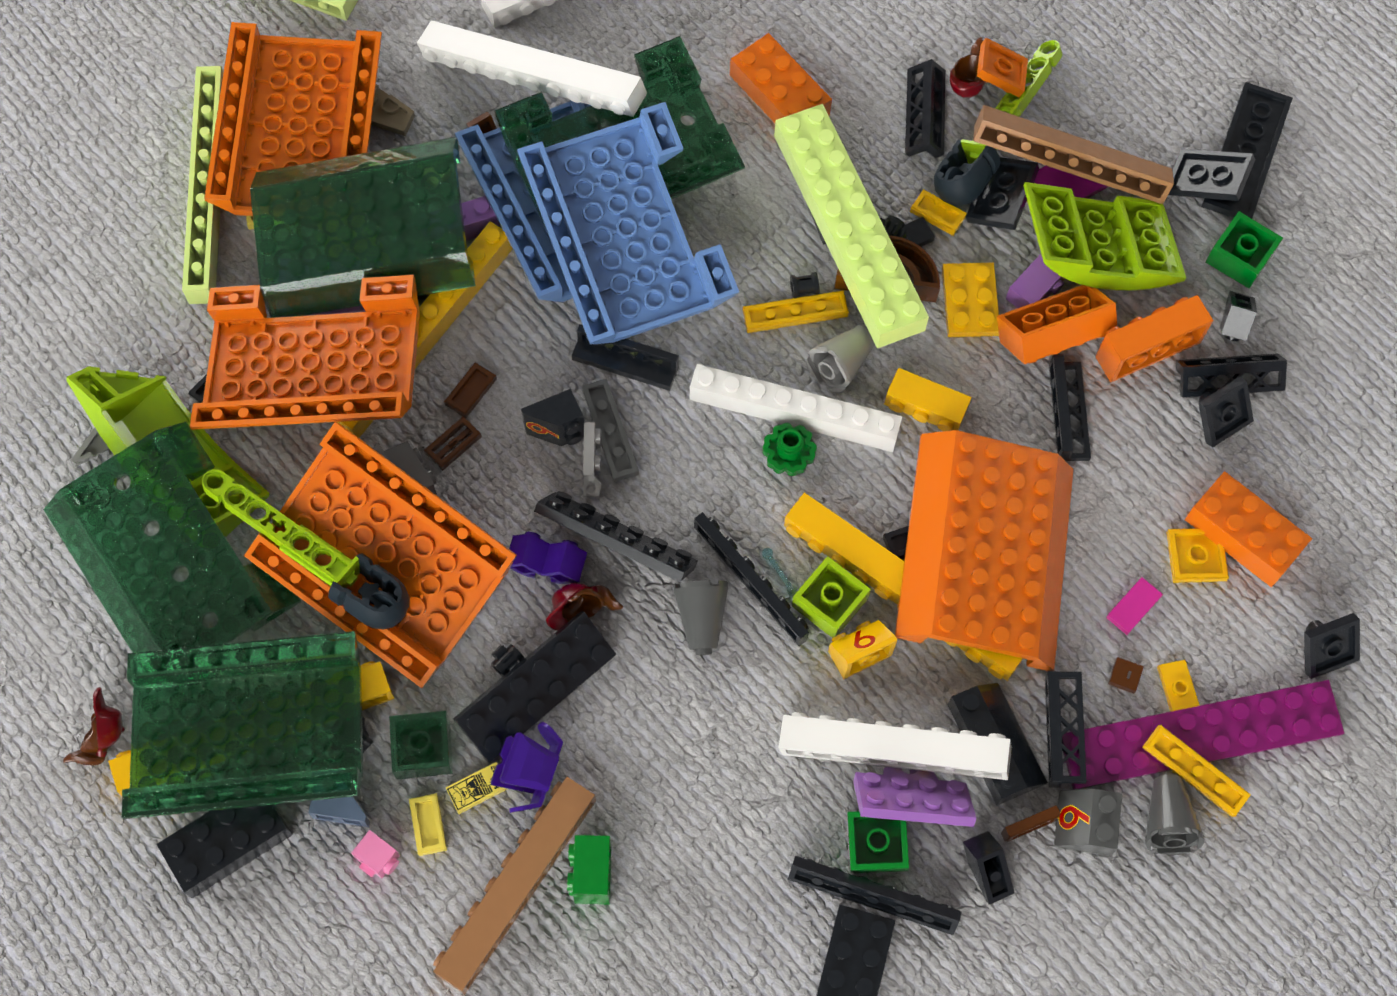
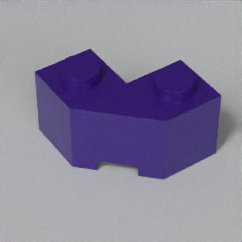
(557, 560)

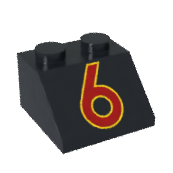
(555, 419)

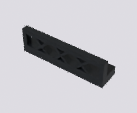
(932, 108)
(628, 360)
(1232, 365)
(1063, 411)
(1054, 733)

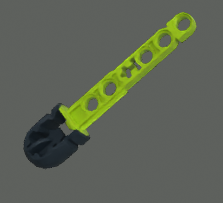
(971, 164)
(341, 572)

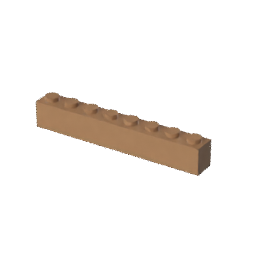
(1073, 154)
(514, 886)

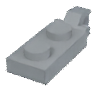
(591, 461)

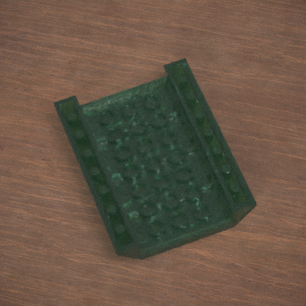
(359, 219)
(245, 725)

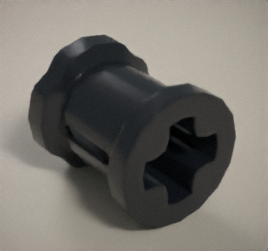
(804, 284)

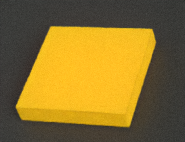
(1195, 557)

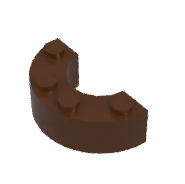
(918, 266)

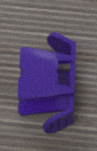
(528, 765)

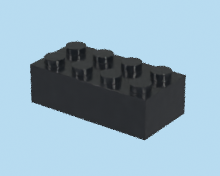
(221, 844)

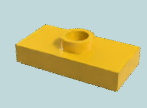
(938, 212)
(1177, 685)

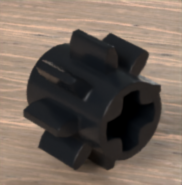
(894, 226)
(506, 659)

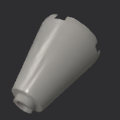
(840, 358)

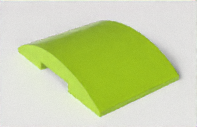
(1104, 242)

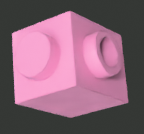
(375, 855)

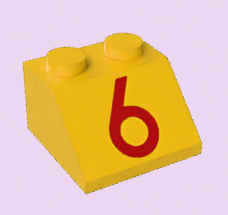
(862, 648)

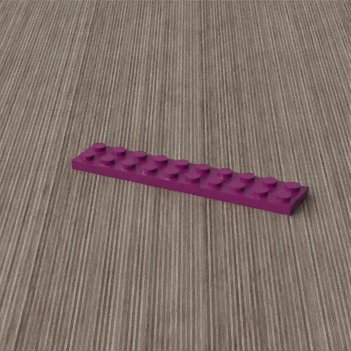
(1211, 730)

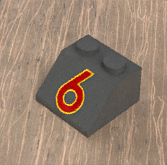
(1088, 821)

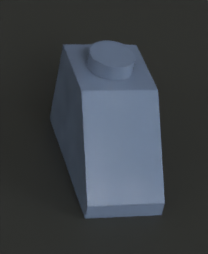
(339, 810)

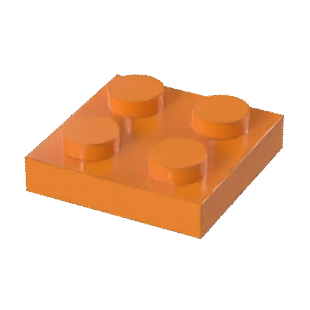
(1002, 67)

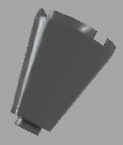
(701, 612)
(1171, 817)

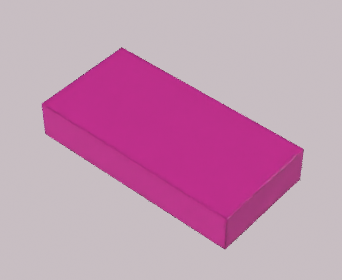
(1134, 606)

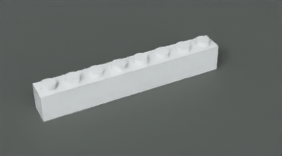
(795, 407)
(896, 746)

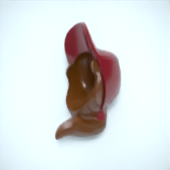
(964, 73)
(578, 597)
(104, 732)

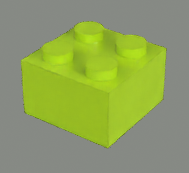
(830, 597)

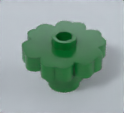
(789, 449)

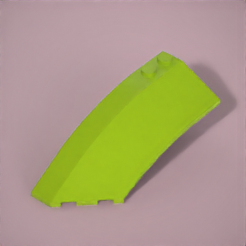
(132, 407)

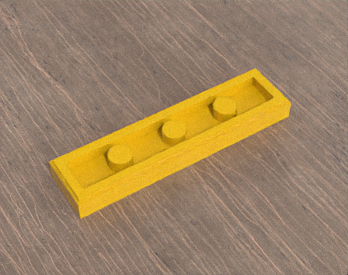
(795, 311)
(1196, 771)

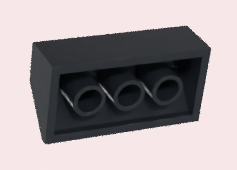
(987, 712)

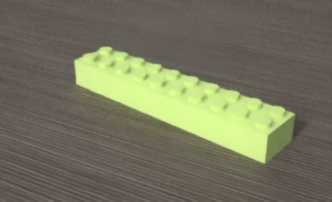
(850, 226)

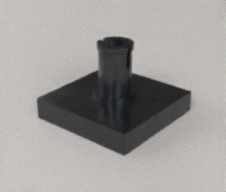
(1225, 411)
(1331, 645)

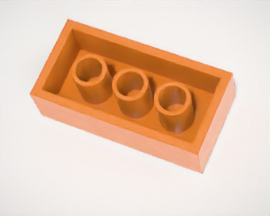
(776, 80)
(1056, 323)
(1153, 337)
(1248, 529)

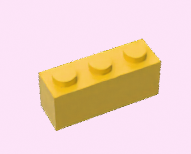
(927, 401)

